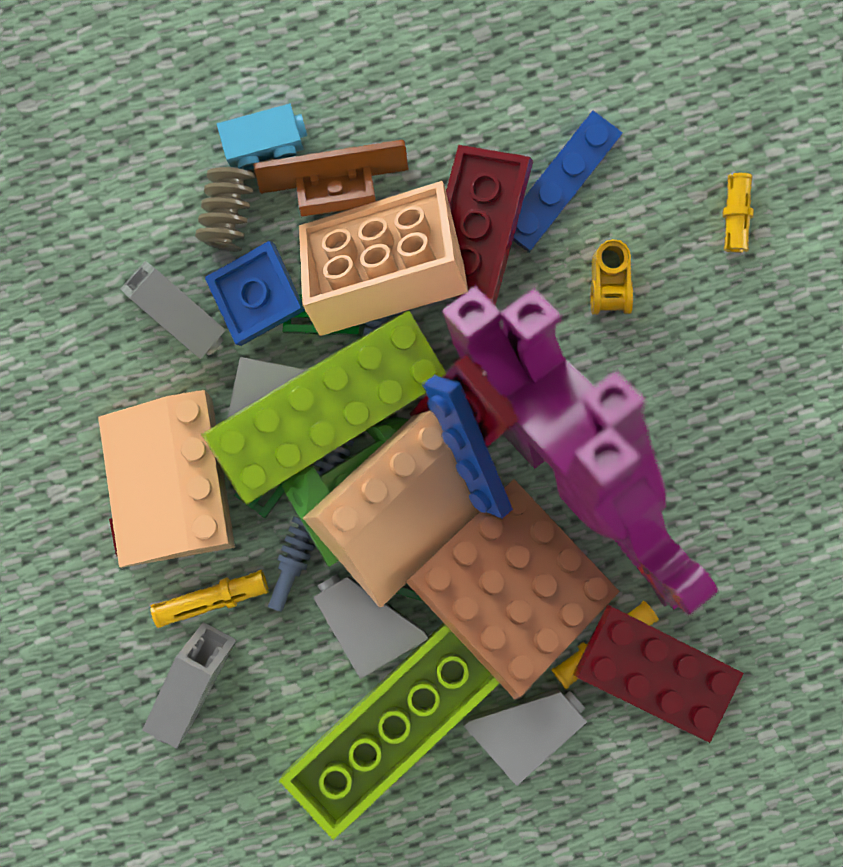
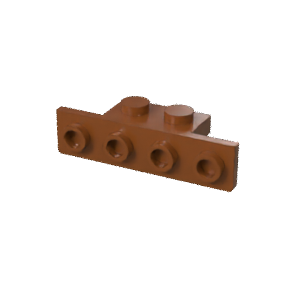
(332, 178)

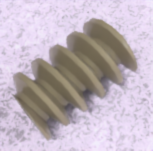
(223, 207)

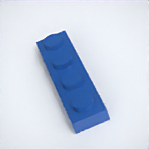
(564, 178)
(467, 445)

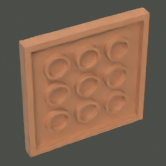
(513, 590)

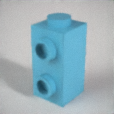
(262, 136)

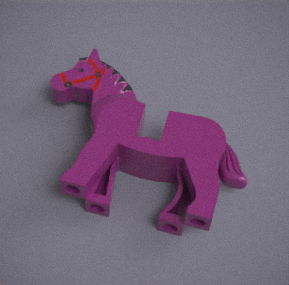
(584, 432)

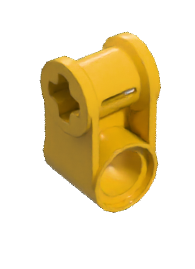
(610, 281)

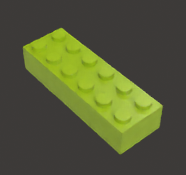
(323, 407)
(388, 731)

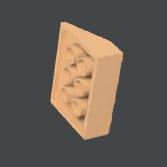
(380, 259)
(165, 480)
(395, 508)

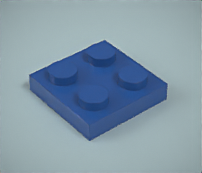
(255, 293)

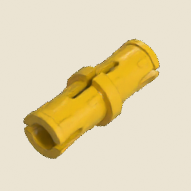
(738, 212)

